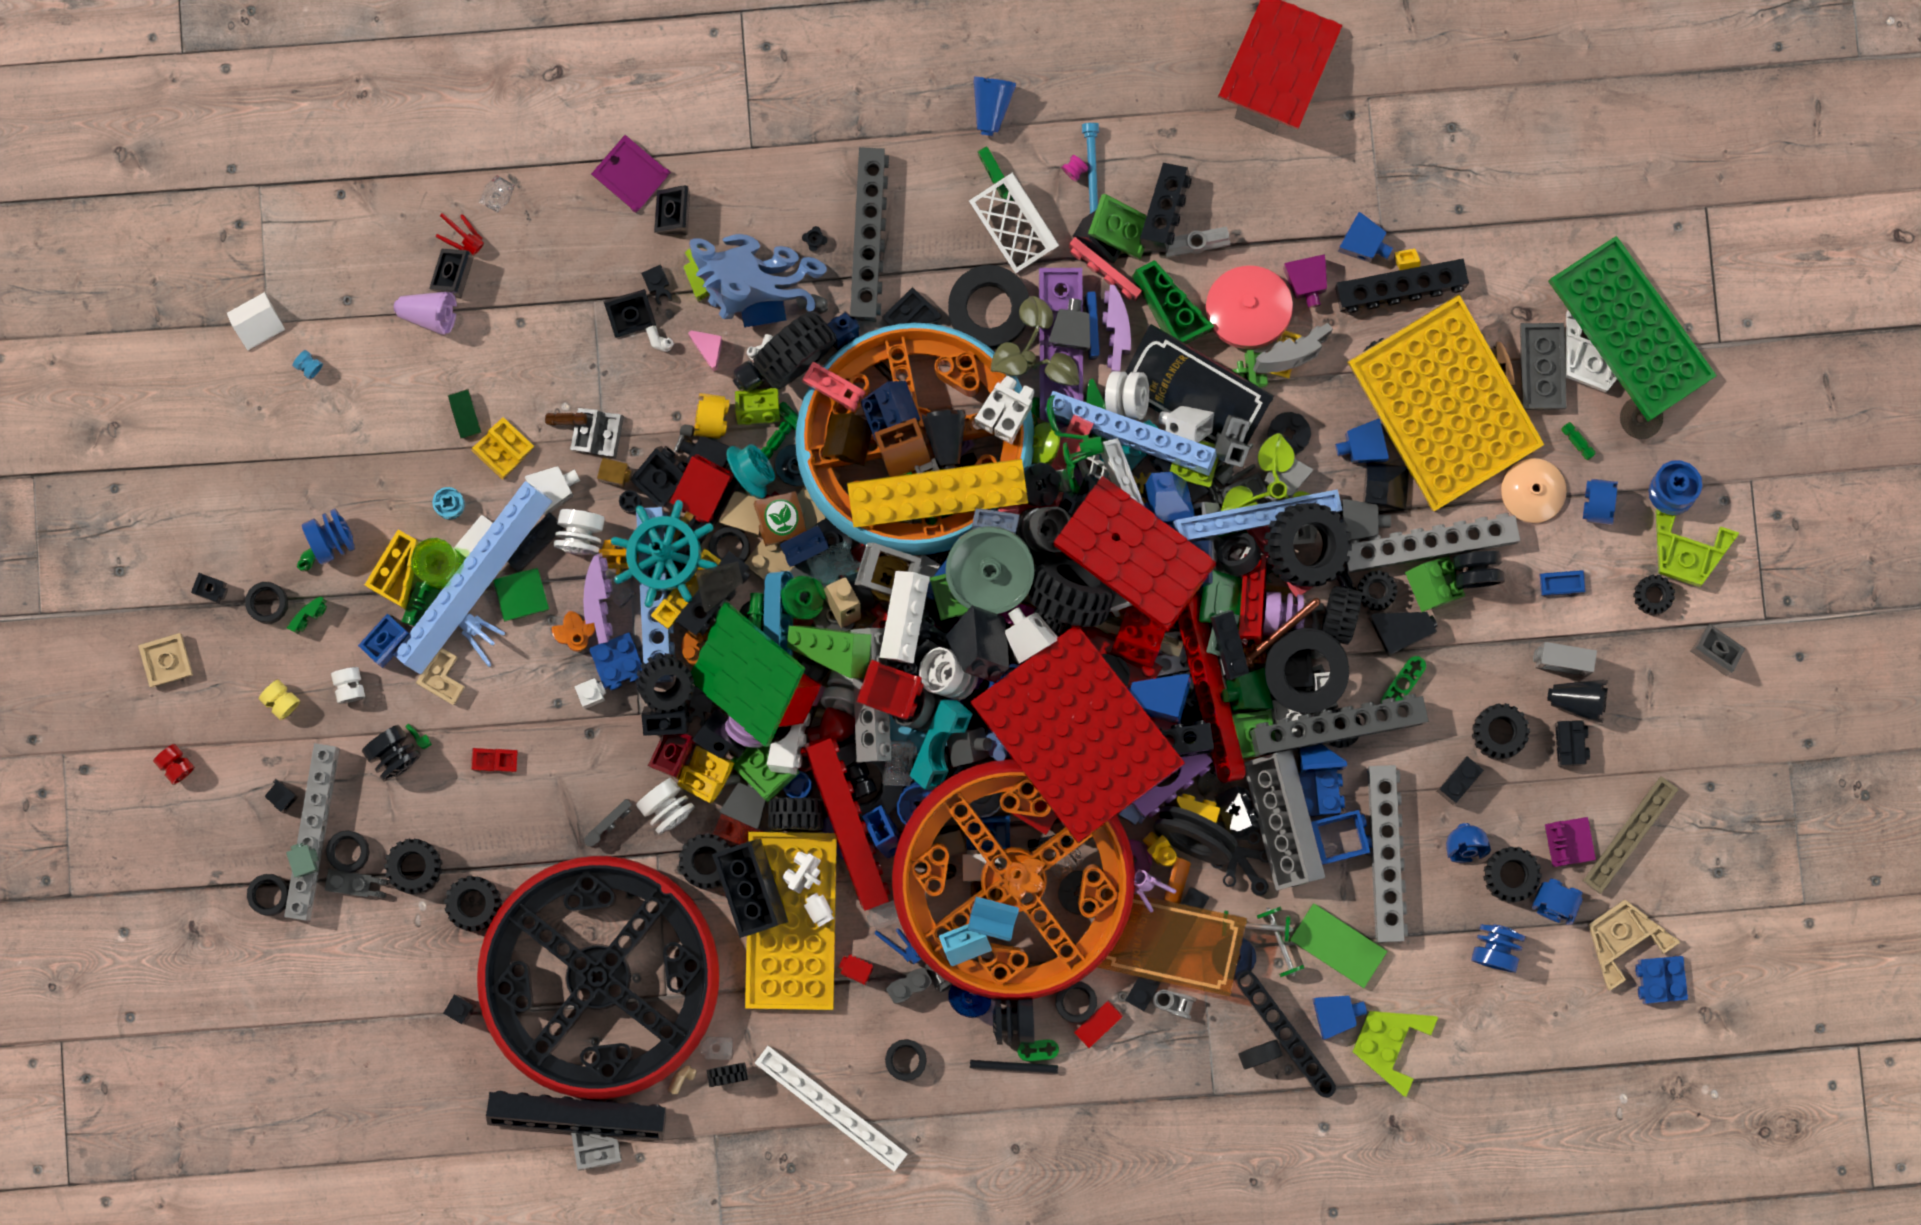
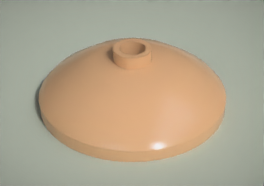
(1523, 501)

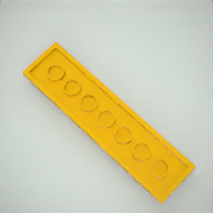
(937, 493)

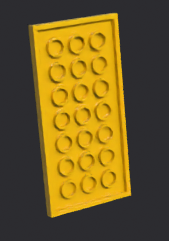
(795, 960)

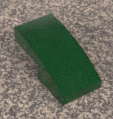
(464, 413)

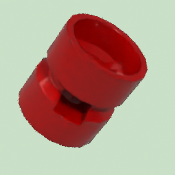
(174, 764)

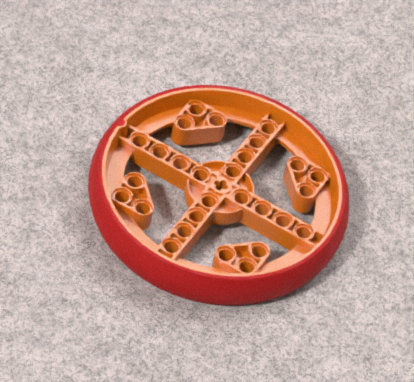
(978, 976)

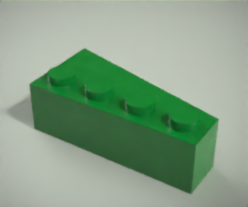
(1170, 304)

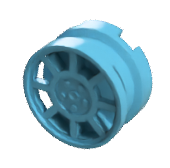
(448, 503)

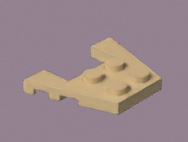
(1618, 932)

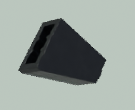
(1402, 630)

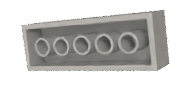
(1284, 820)

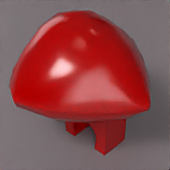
(837, 724)

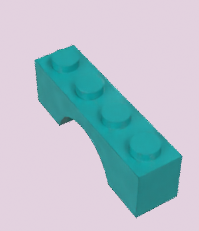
(930, 764)

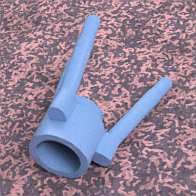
(471, 626)

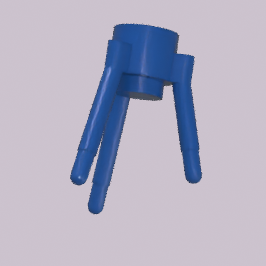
(911, 953)

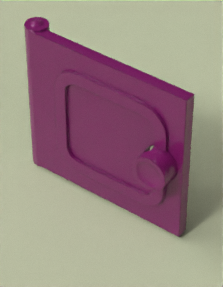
(630, 173)

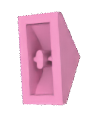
(709, 347)

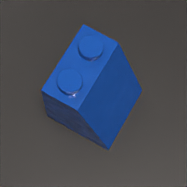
(1163, 696)

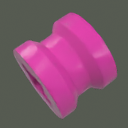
(1075, 168)

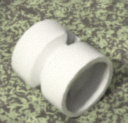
(348, 685)

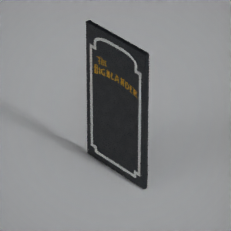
(1192, 380)

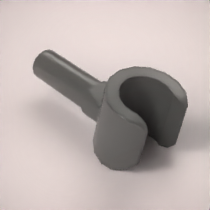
(685, 430)

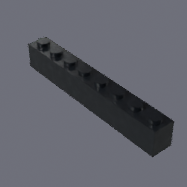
(576, 1115)

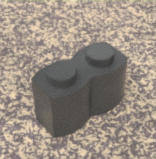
(915, 982)

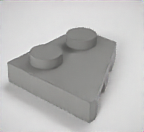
(595, 1151)

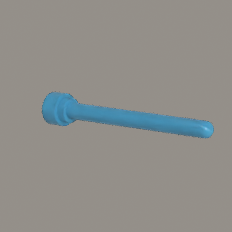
(1090, 132)

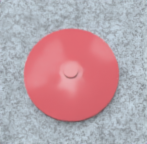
(1249, 307)

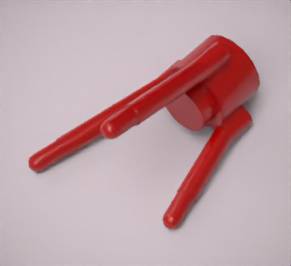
(471, 243)

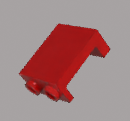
(702, 488)
(889, 690)

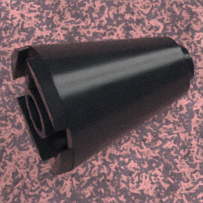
(945, 436)
(1581, 698)

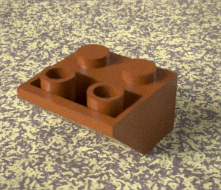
(902, 447)

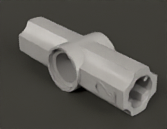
(1211, 239)

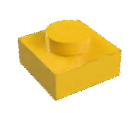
(1407, 259)

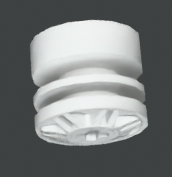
(579, 531)
(944, 675)
(665, 806)

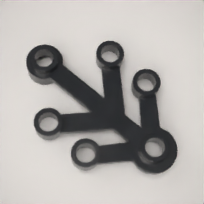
(1239, 856)

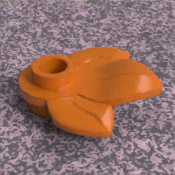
(573, 628)
(1027, 879)

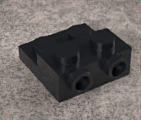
(659, 475)
(1298, 669)

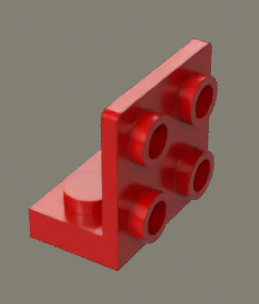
(1138, 638)

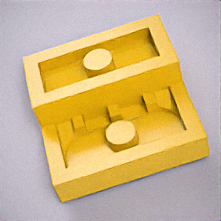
(502, 448)
(705, 774)

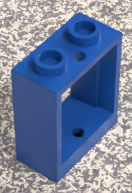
(1360, 823)

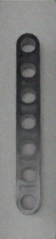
(1287, 1044)

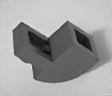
(1230, 443)

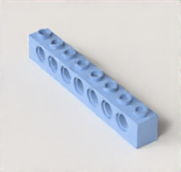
(1136, 434)
(649, 627)

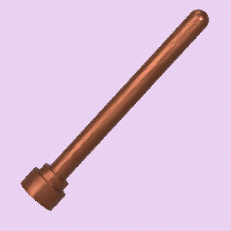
(1280, 632)

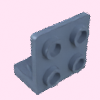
(995, 518)

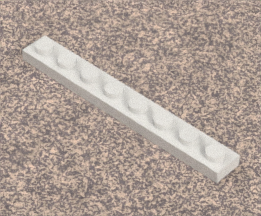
(831, 1108)

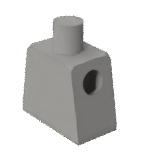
(1292, 478)

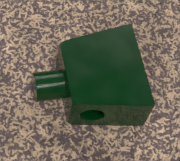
(1248, 692)

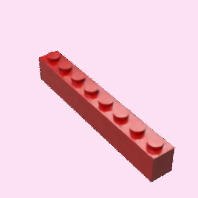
(846, 823)

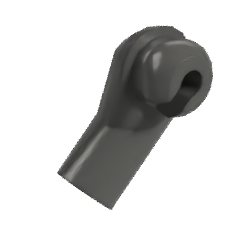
(820, 303)

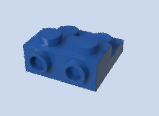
(616, 661)
(1322, 792)
(1661, 979)

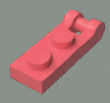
(833, 386)

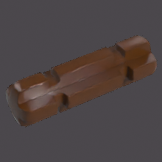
(565, 419)

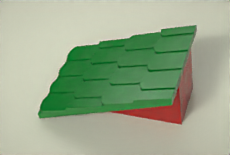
(752, 677)

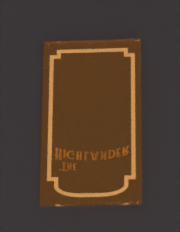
(1179, 945)

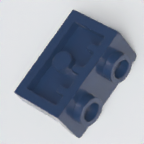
(804, 545)

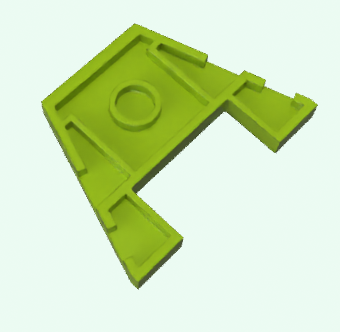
(1687, 558)
(1382, 1040)

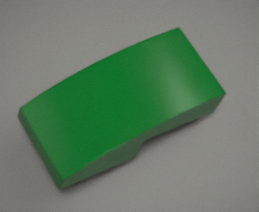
(313, 609)

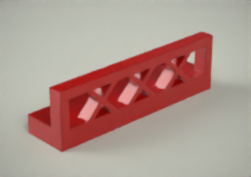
(1253, 602)

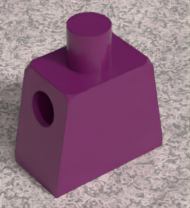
(1307, 278)

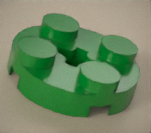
(791, 601)

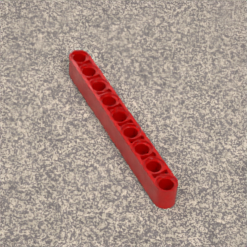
(1208, 688)

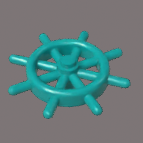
(663, 553)

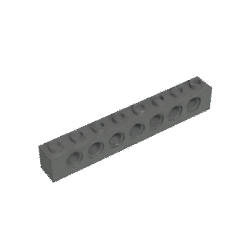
(867, 159)
(1415, 716)

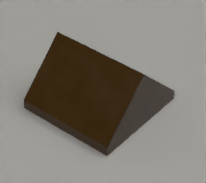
(847, 439)

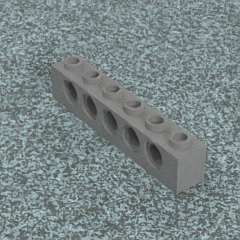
(871, 725)

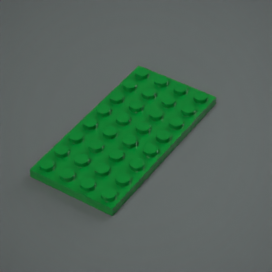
(1632, 328)

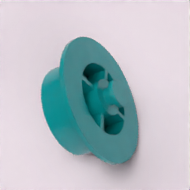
(751, 469)

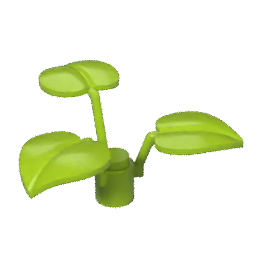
(1273, 455)

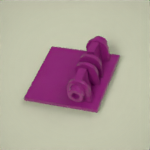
(1570, 842)

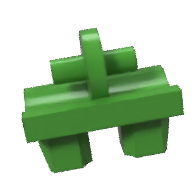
(1250, 360)

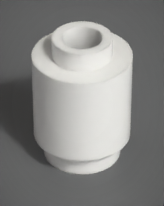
(818, 909)

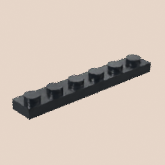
(1145, 988)

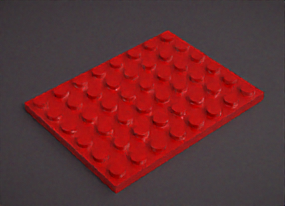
(1077, 733)

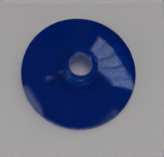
(975, 1008)

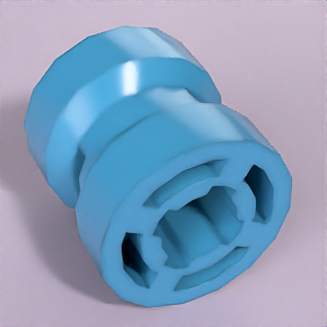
(306, 363)

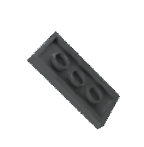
(1543, 366)

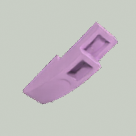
(1116, 321)
(595, 590)

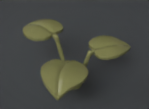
(1010, 361)

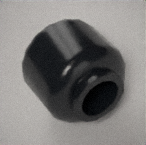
(747, 377)

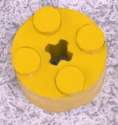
(710, 416)

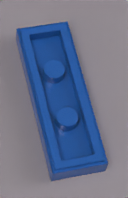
(1091, 308)

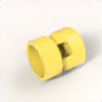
(277, 697)

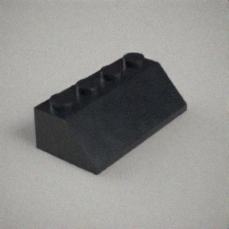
(750, 888)

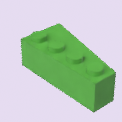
(836, 649)

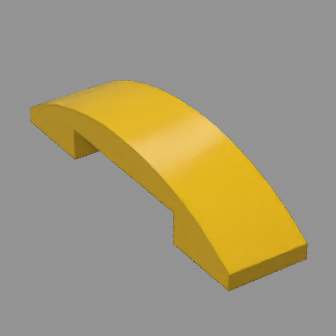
(674, 603)

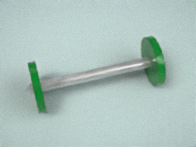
(1287, 929)
(1292, 970)

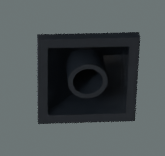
(1100, 248)
(1386, 485)

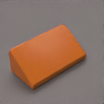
(1177, 880)

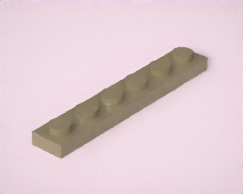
(1630, 835)

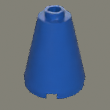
(991, 103)

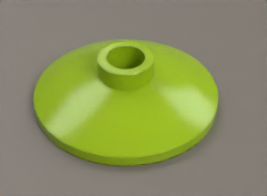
(1044, 443)

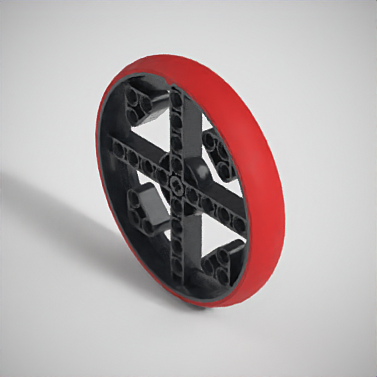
(496, 969)

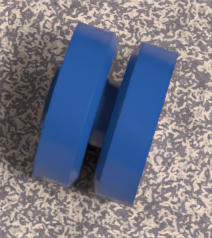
(1675, 487)

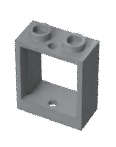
(869, 562)
(1565, 659)

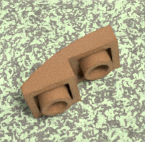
(1504, 361)

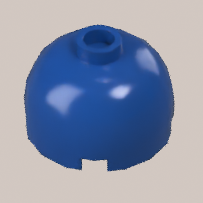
(1467, 842)

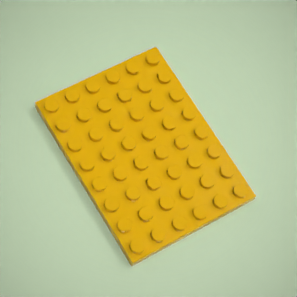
(1445, 403)

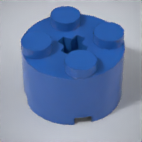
(1601, 502)
(1557, 901)

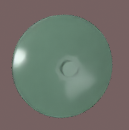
(990, 569)

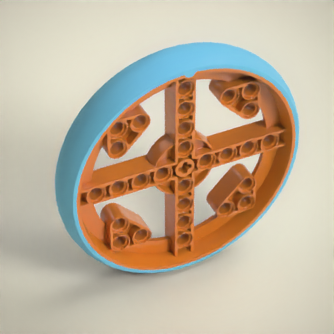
(854, 358)

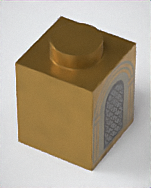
(614, 472)

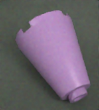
(428, 310)

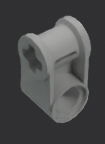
(1175, 1003)

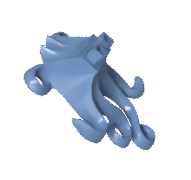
(741, 279)

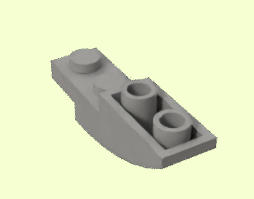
(1293, 354)

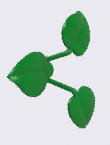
(1088, 447)

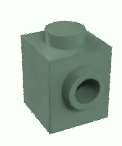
(302, 860)

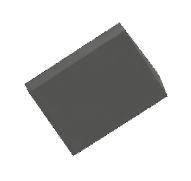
(1718, 650)

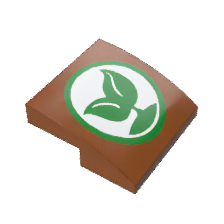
(779, 518)

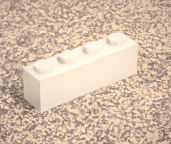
(904, 617)

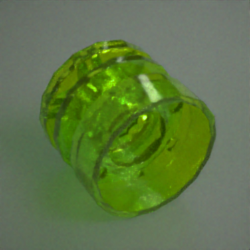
(427, 557)

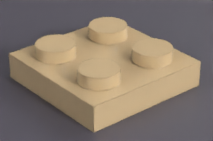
(165, 660)

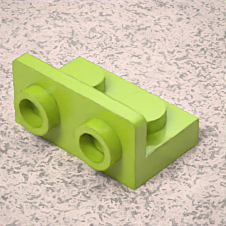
(757, 406)

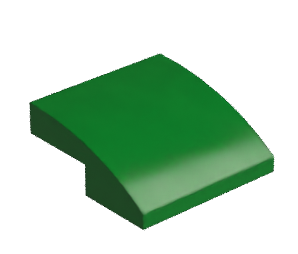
(520, 594)

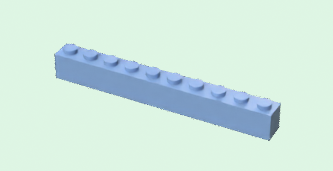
(472, 577)

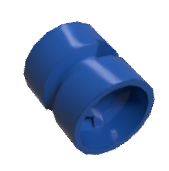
(799, 787)

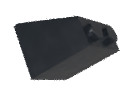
(980, 644)

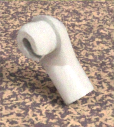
(752, 351)

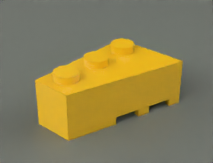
(393, 572)

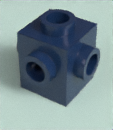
(845, 329)

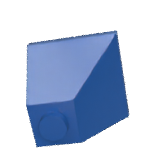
(1168, 497)
(1319, 758)

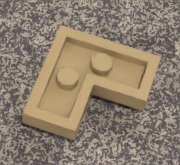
(436, 680)

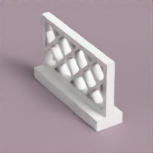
(1029, 211)
(1117, 467)

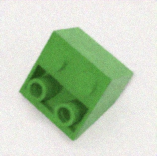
(1434, 583)

